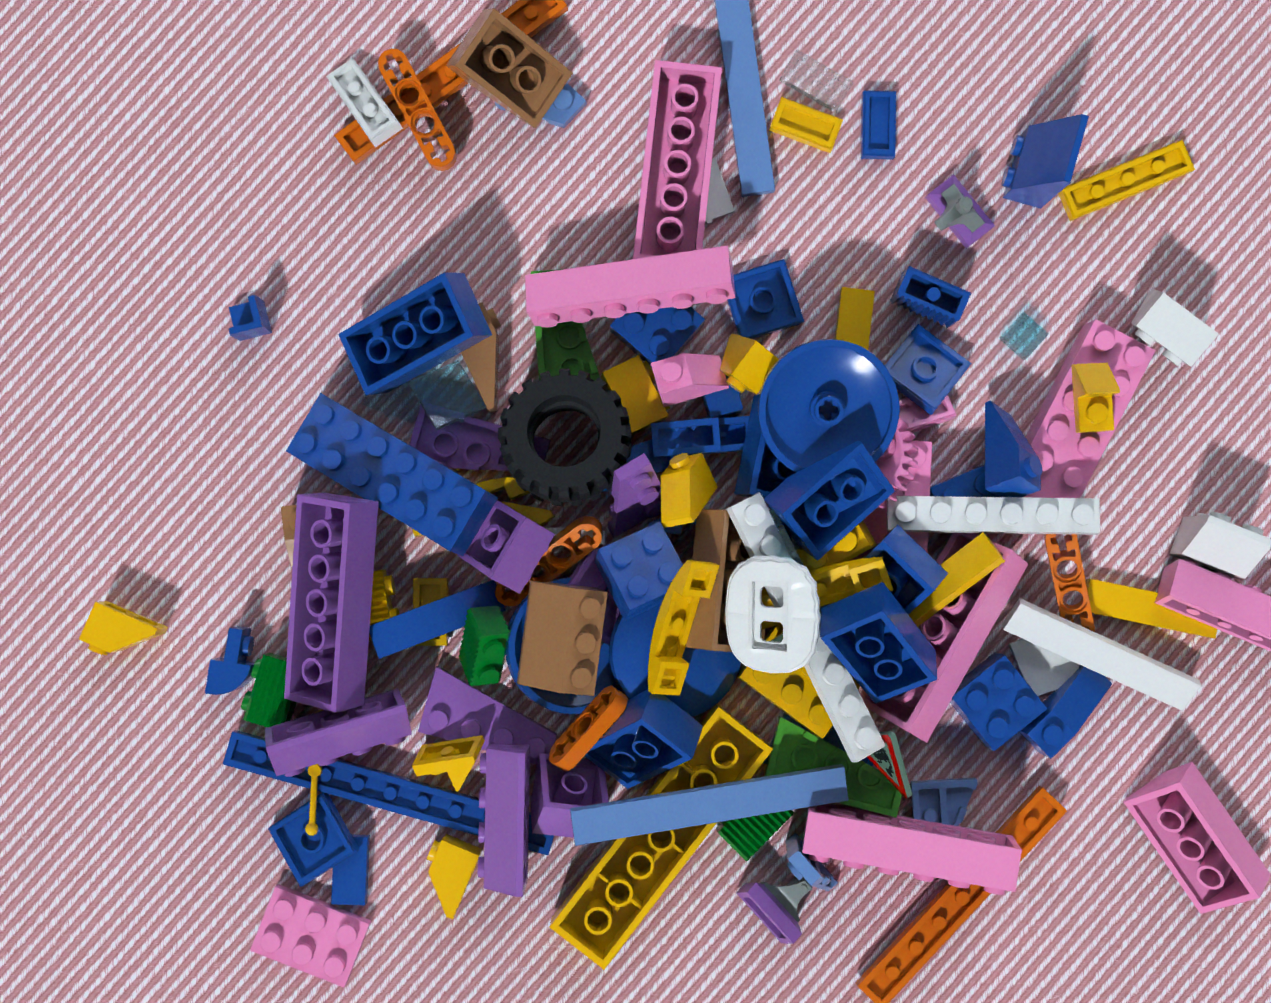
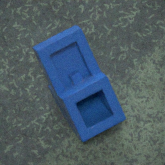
(233, 670)

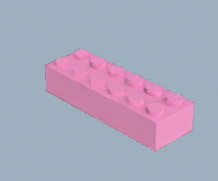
(677, 159)
(1070, 456)
(957, 637)
(912, 846)

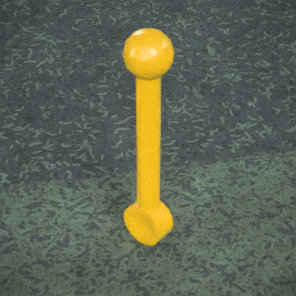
(314, 771)

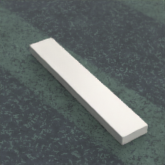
(1101, 654)

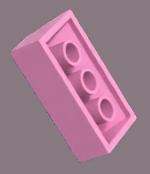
(1198, 839)

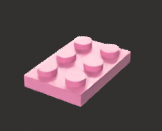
(310, 935)

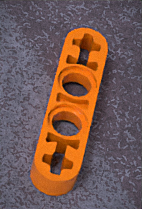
(418, 109)
(555, 566)
(1069, 582)

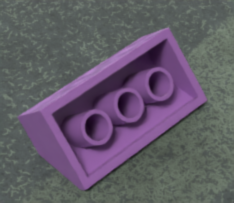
(328, 735)
(506, 818)

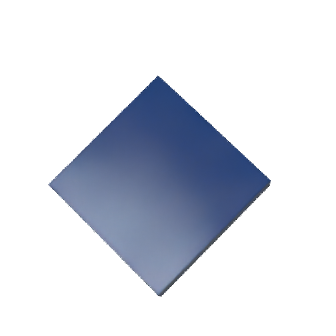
(764, 301)
(926, 369)
(316, 854)

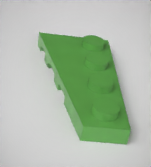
(801, 750)

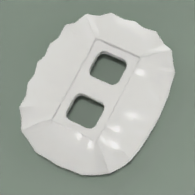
(797, 615)

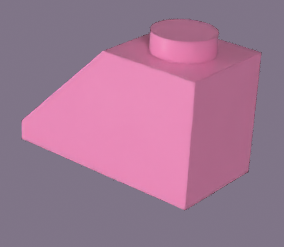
(688, 377)

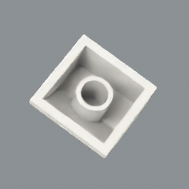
(1173, 328)

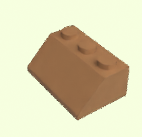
(562, 638)

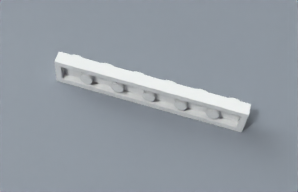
(995, 515)

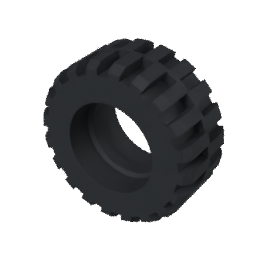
(555, 395)

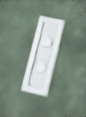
(364, 102)

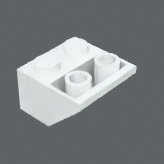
(1220, 544)

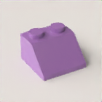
(508, 547)
(560, 790)

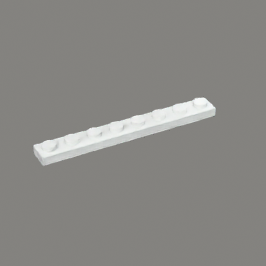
(824, 669)

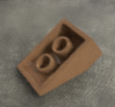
(509, 67)

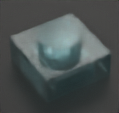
(1023, 336)

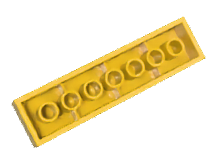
(639, 868)

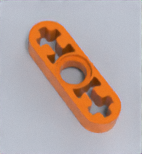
(588, 728)

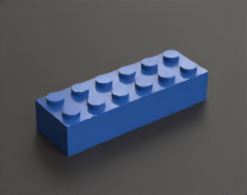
(393, 473)

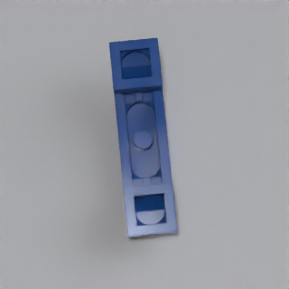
(430, 619)

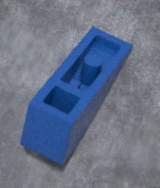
(1010, 461)
(1066, 711)

